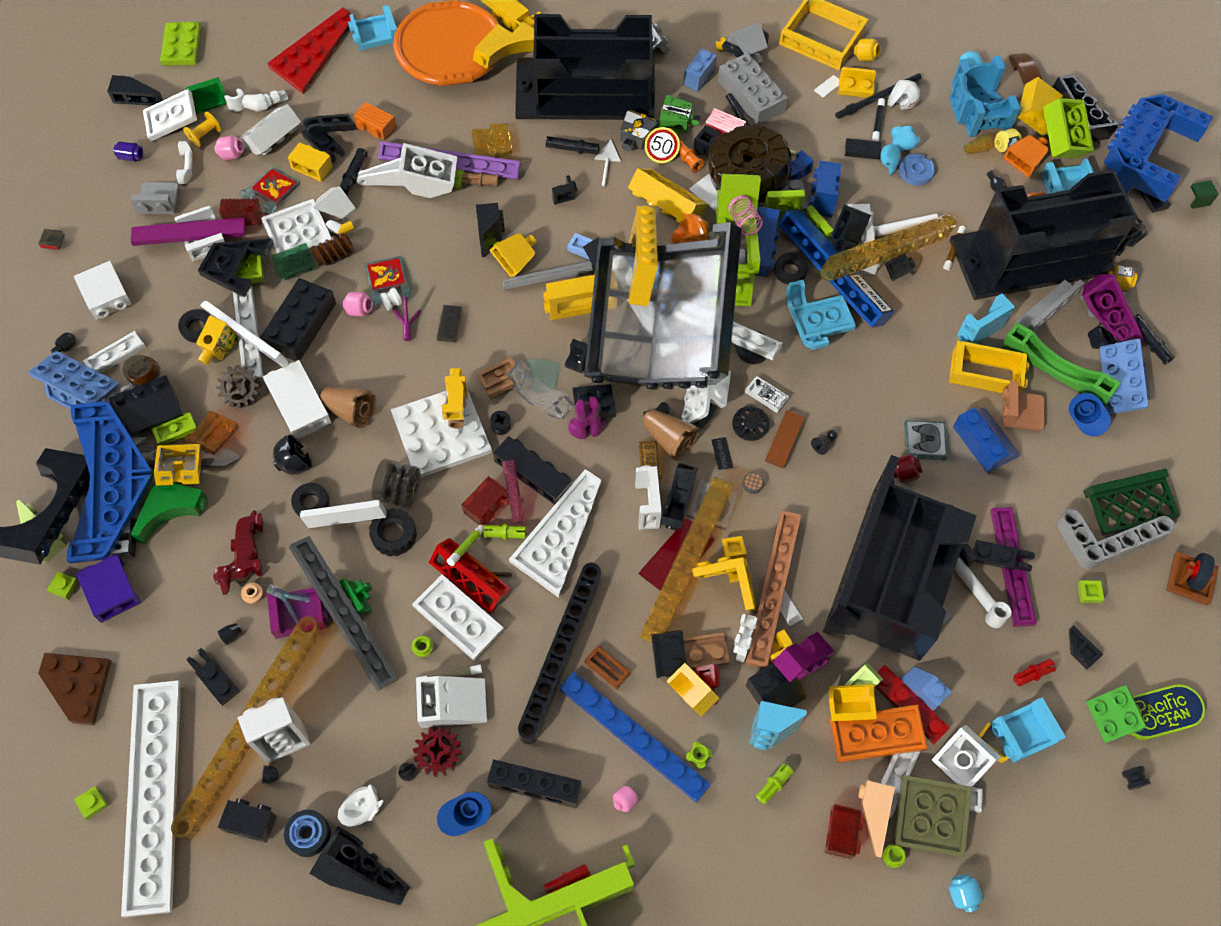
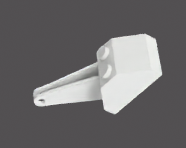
(418, 169)

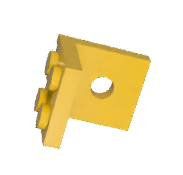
(727, 565)

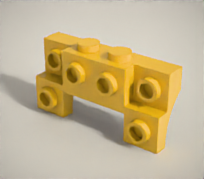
(510, 13)

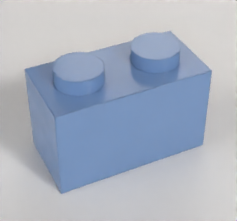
(699, 70)

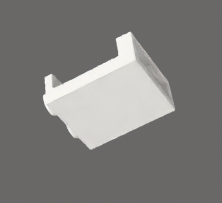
(200, 248)
(102, 290)
(649, 514)

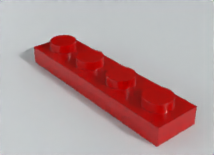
(901, 695)

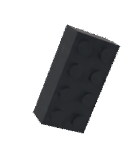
(299, 319)

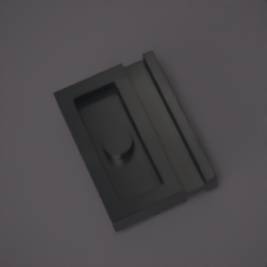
(668, 652)

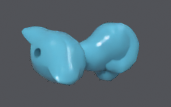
(903, 139)

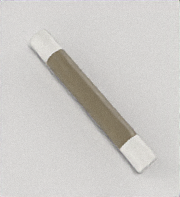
(462, 672)

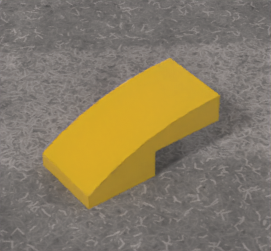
(734, 548)

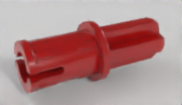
(1034, 672)
(568, 878)

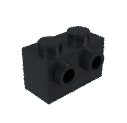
(247, 821)

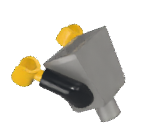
(748, 40)

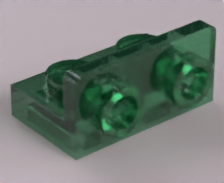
(293, 261)

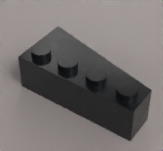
(1100, 124)

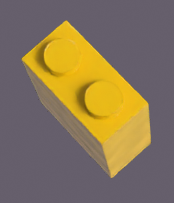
(1035, 96)

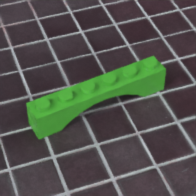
(1039, 355)

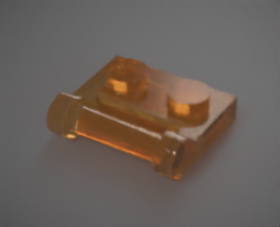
(216, 435)

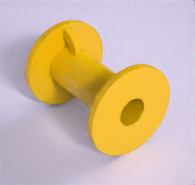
(202, 129)

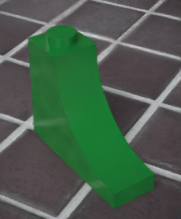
(165, 504)

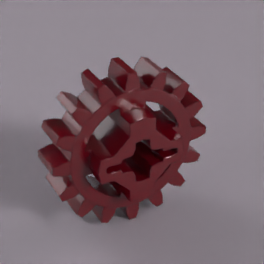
(446, 751)

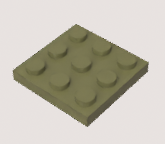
(932, 815)

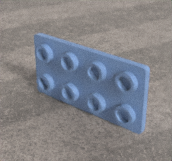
(1126, 364)
(71, 381)

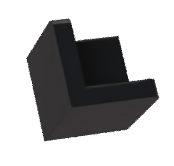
(577, 356)

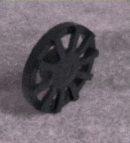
(750, 423)

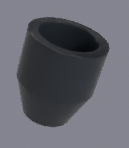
(229, 633)

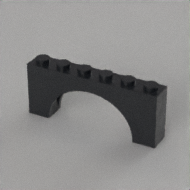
(34, 538)

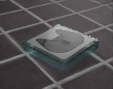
(926, 439)

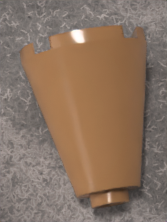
(350, 404)
(670, 432)

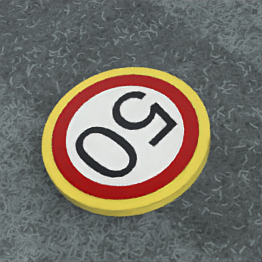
(662, 145)

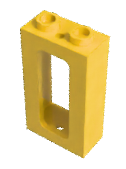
(569, 297)
(987, 356)

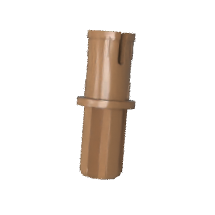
(480, 179)

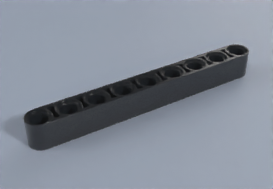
(556, 660)

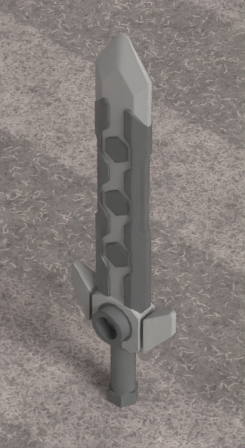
(221, 458)

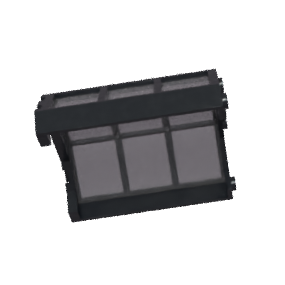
(688, 321)

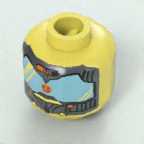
(1006, 138)

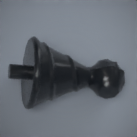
(821, 444)

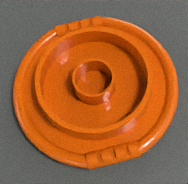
(440, 42)

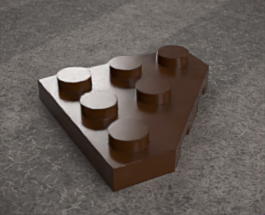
(75, 684)

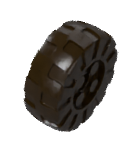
(752, 152)

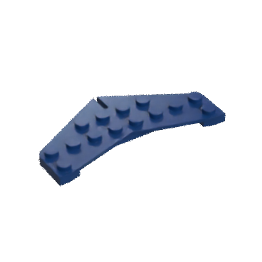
(114, 488)

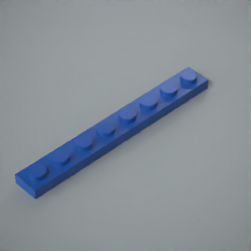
(635, 737)

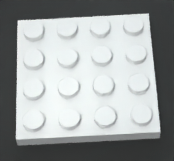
(432, 442)

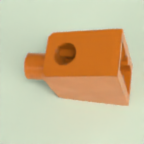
(1027, 154)

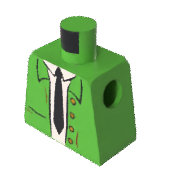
(677, 115)

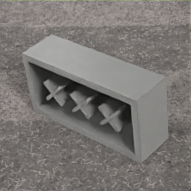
(752, 89)

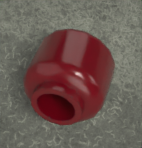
(908, 468)

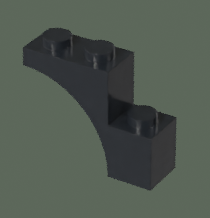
(679, 496)

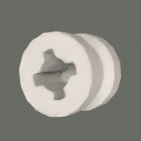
(391, 299)

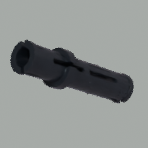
(573, 145)
(349, 178)
(1156, 345)

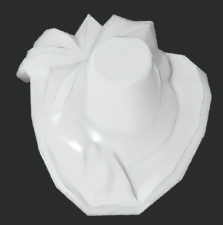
(359, 806)

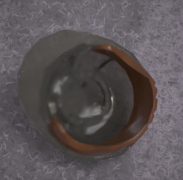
(140, 369)

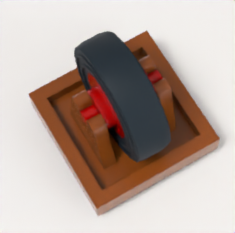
(1193, 577)

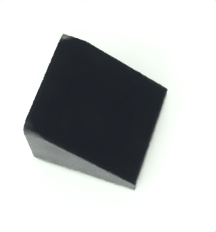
(1100, 337)

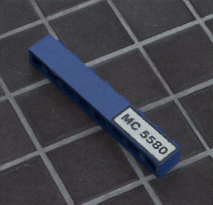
(851, 287)

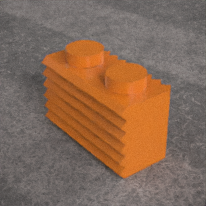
(374, 121)

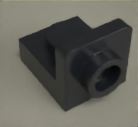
(565, 192)
(900, 266)

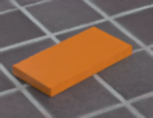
(892, 733)

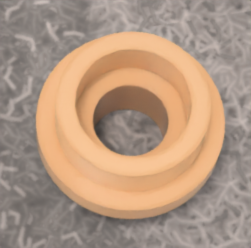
(251, 599)

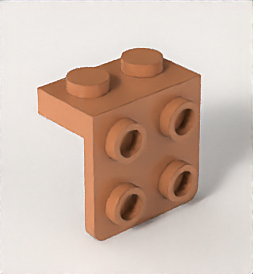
(1022, 409)

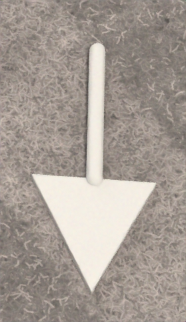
(609, 154)

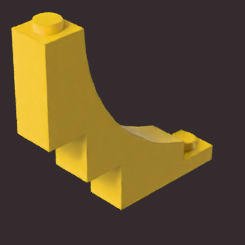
(503, 43)

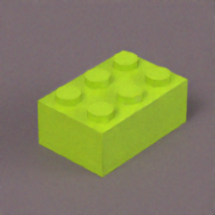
(1068, 128)

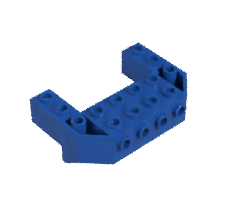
(1139, 136)

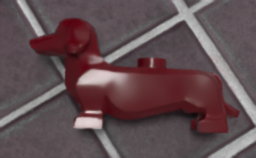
(246, 553)

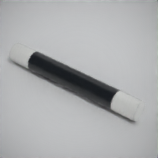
(878, 120)

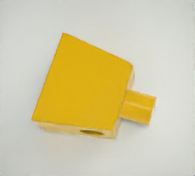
(514, 253)

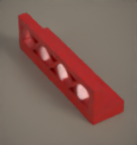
(473, 571)

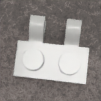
(744, 643)

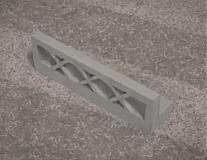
(1050, 305)

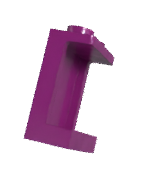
(283, 623)

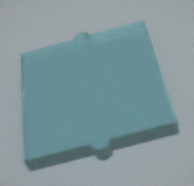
(544, 371)

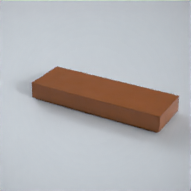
(784, 439)

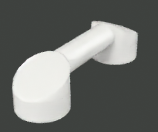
(184, 175)

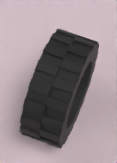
(397, 547)

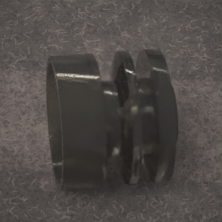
(396, 483)

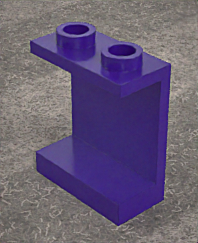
(107, 588)

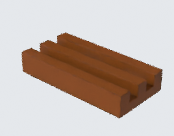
(626, 673)

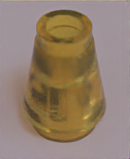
(980, 144)

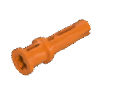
(689, 156)

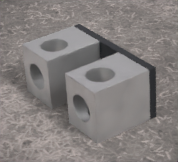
(127, 547)

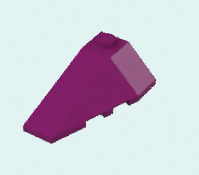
(1110, 307)

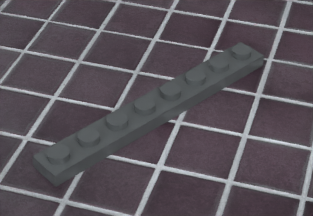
(343, 613)

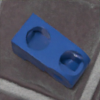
(801, 166)

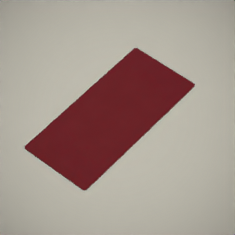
(661, 563)

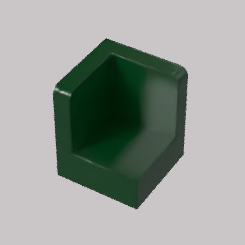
(1205, 194)

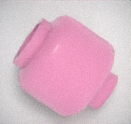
(229, 147)
(357, 304)

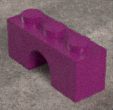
(805, 658)

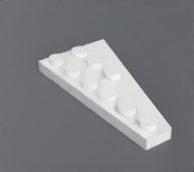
(553, 543)

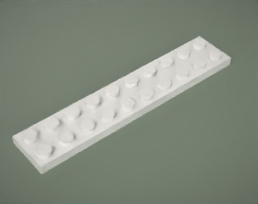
(151, 800)

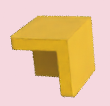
(780, 642)

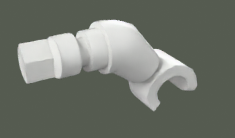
(254, 102)

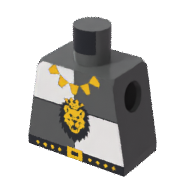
(636, 129)

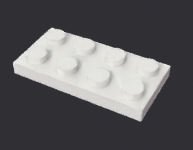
(458, 617)

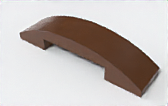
(1026, 67)

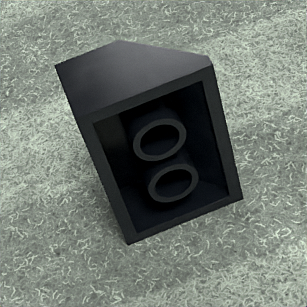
(147, 405)

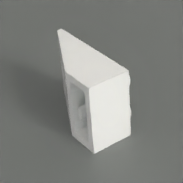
(450, 701)

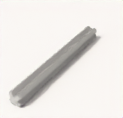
(546, 275)

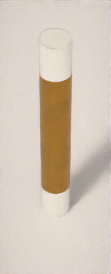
(951, 256)

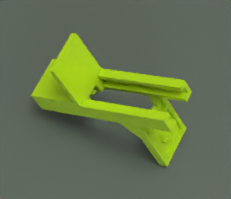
(731, 187)
(575, 897)

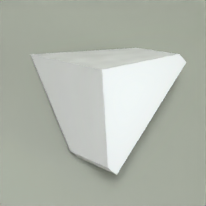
(335, 203)

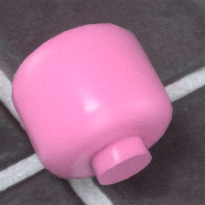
(625, 799)

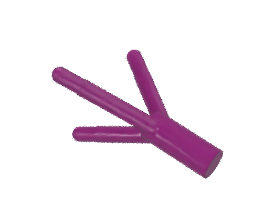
(406, 324)

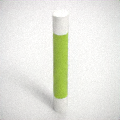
(465, 545)

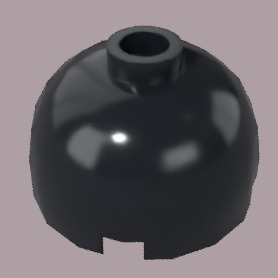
(290, 457)

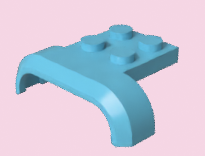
(817, 318)

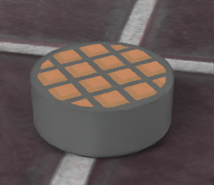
(753, 483)

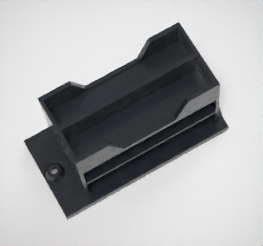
(587, 71)
(1046, 236)
(900, 569)

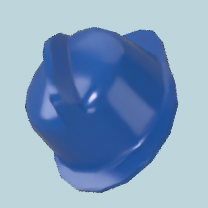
(1089, 414)
(463, 813)

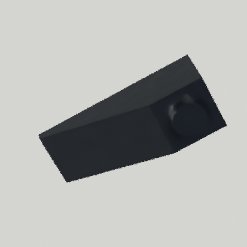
(132, 92)

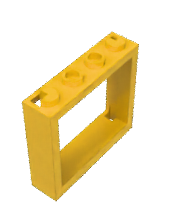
(815, 49)

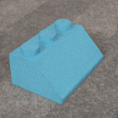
(774, 724)

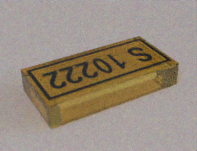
(650, 455)

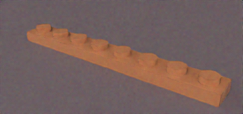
(773, 590)

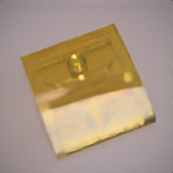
(493, 141)

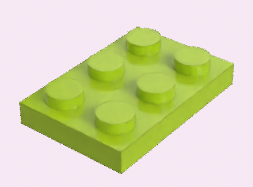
(180, 43)

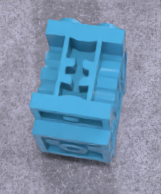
(976, 98)

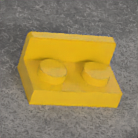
(856, 82)

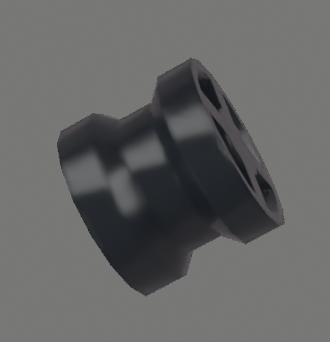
(499, 427)
(1136, 778)

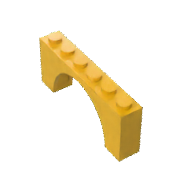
(645, 263)

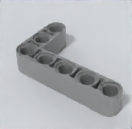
(1114, 543)

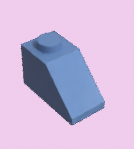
(926, 687)

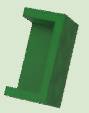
(208, 95)

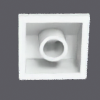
(966, 757)

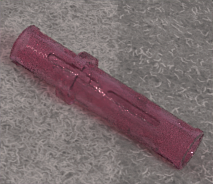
(515, 500)

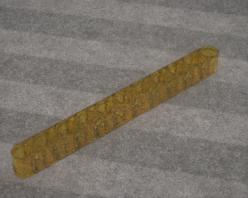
(225, 751)

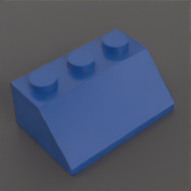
(985, 439)

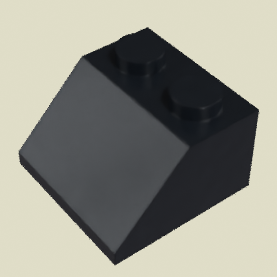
(490, 226)
(773, 687)

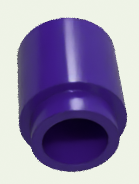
(128, 151)

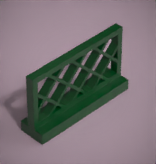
(1123, 486)

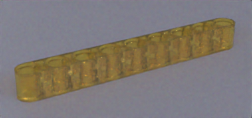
(887, 247)
(687, 559)

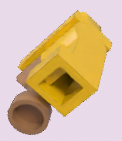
(457, 395)

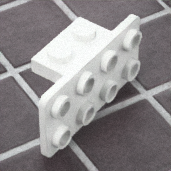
(699, 399)

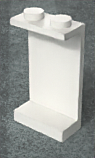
(297, 400)

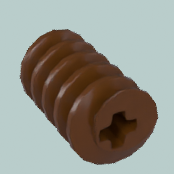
(332, 249)

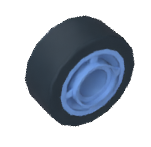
(294, 830)

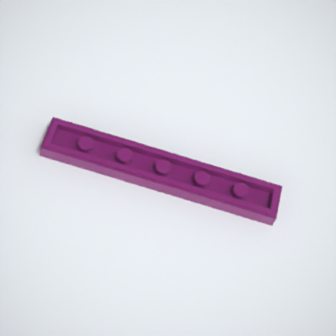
(187, 231)
(1015, 580)

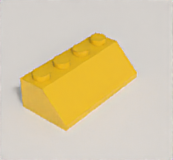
(665, 194)

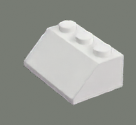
(270, 130)

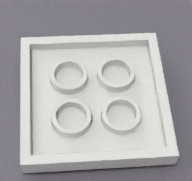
(296, 226)

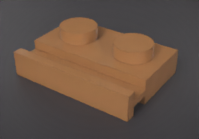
(495, 378)
(706, 650)

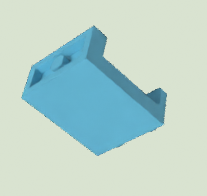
(373, 30)
(1064, 178)
(978, 330)
(1027, 730)

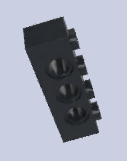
(534, 783)

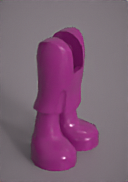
(586, 415)

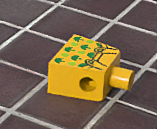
(215, 340)

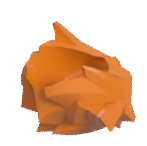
(691, 230)

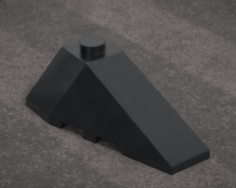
(352, 868)

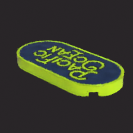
(1168, 711)

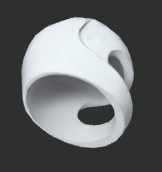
(905, 93)

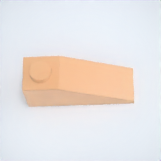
(876, 808)

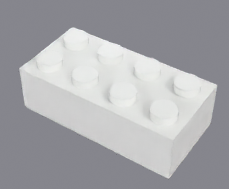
(273, 730)

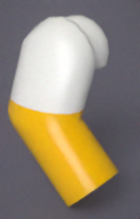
(336, 228)

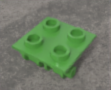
(1116, 714)

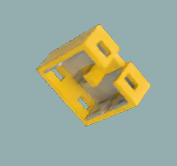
(178, 465)

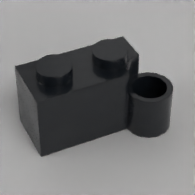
(849, 228)

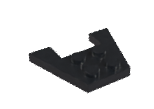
(227, 259)

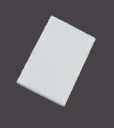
(169, 115)

